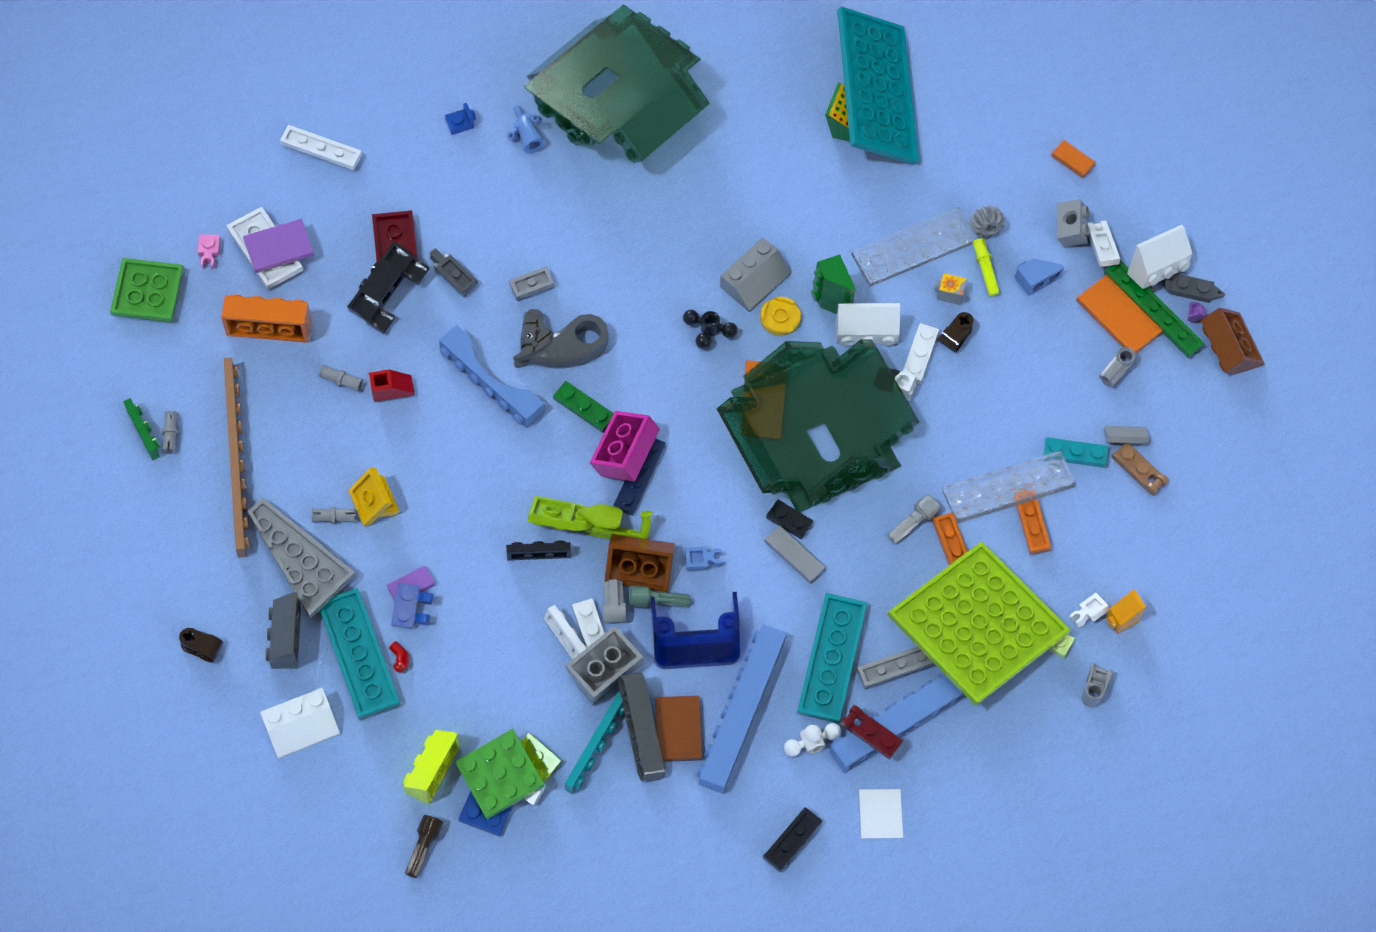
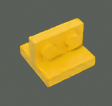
(373, 497)

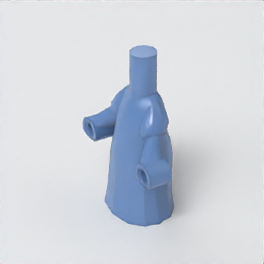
(530, 136)

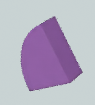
(1196, 312)

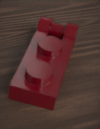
(871, 732)

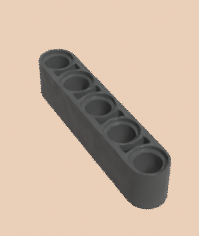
(641, 726)

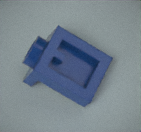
(460, 120)

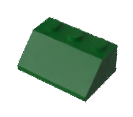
(832, 284)

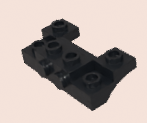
(382, 283)

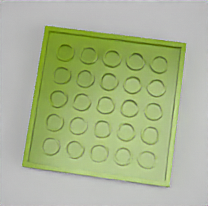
(978, 623)

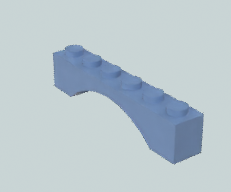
(519, 402)

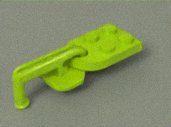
(595, 520)

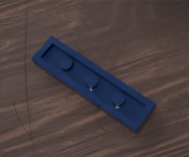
(632, 491)

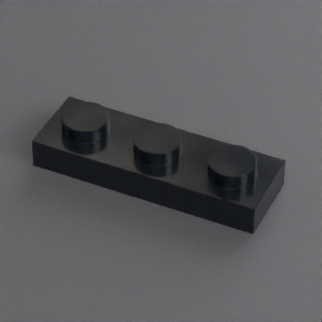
(538, 550)
(792, 839)

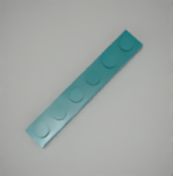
(595, 745)

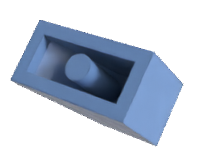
(1037, 274)

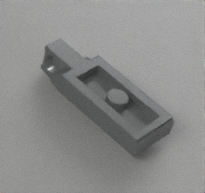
(453, 272)

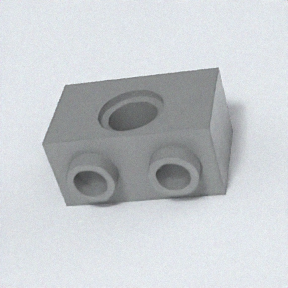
(1068, 213)

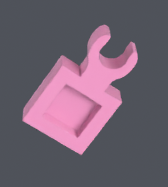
(208, 248)

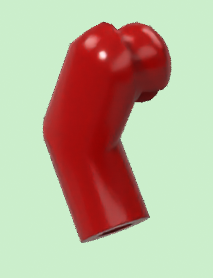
(402, 657)

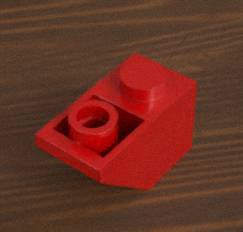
(390, 385)

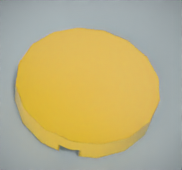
(780, 316)

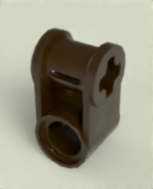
(957, 331)
(204, 645)

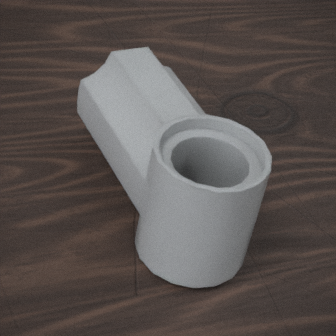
(1118, 367)
(614, 605)

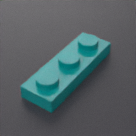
(1078, 452)

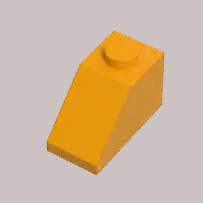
(1126, 612)

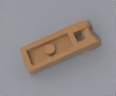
(1139, 468)

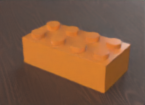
(266, 318)

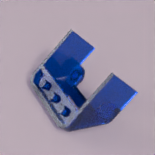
(699, 647)

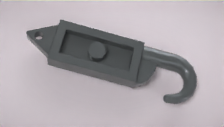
(1191, 288)

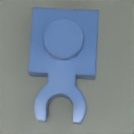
(698, 558)

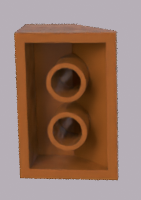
(1231, 341)
(640, 562)

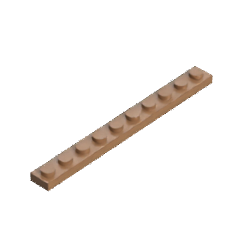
(236, 464)

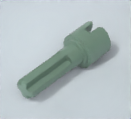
(641, 596)

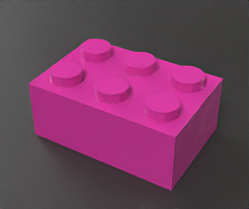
(624, 446)

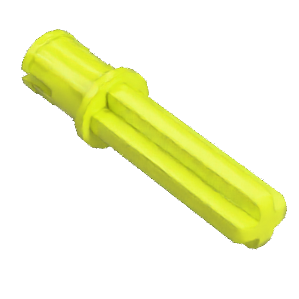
(983, 259)

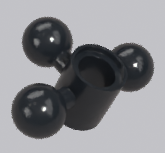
(704, 339)

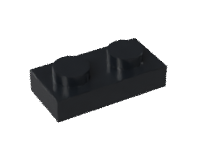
(789, 519)

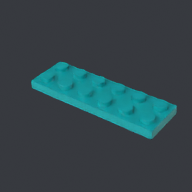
(359, 654)
(832, 658)

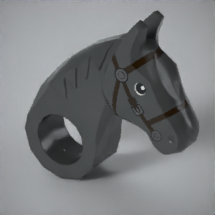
(562, 348)

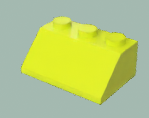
(431, 765)

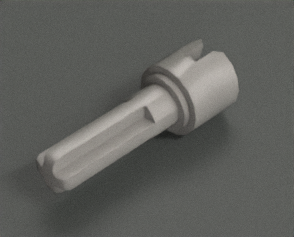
(924, 510)

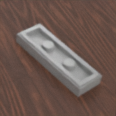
(794, 554)

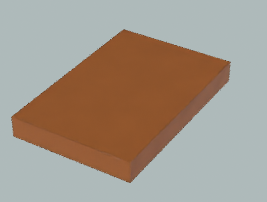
(679, 728)

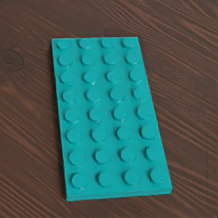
(877, 86)

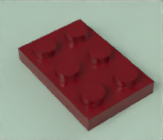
(392, 228)

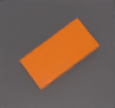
(1073, 159)

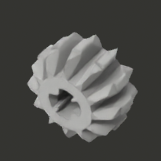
(987, 221)

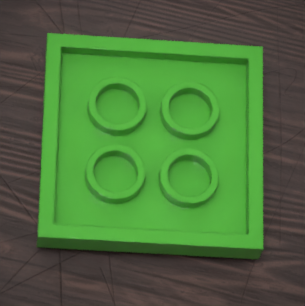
(147, 290)
(500, 774)

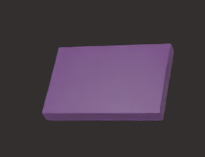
(278, 245)

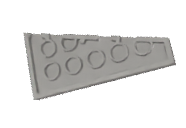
(303, 561)

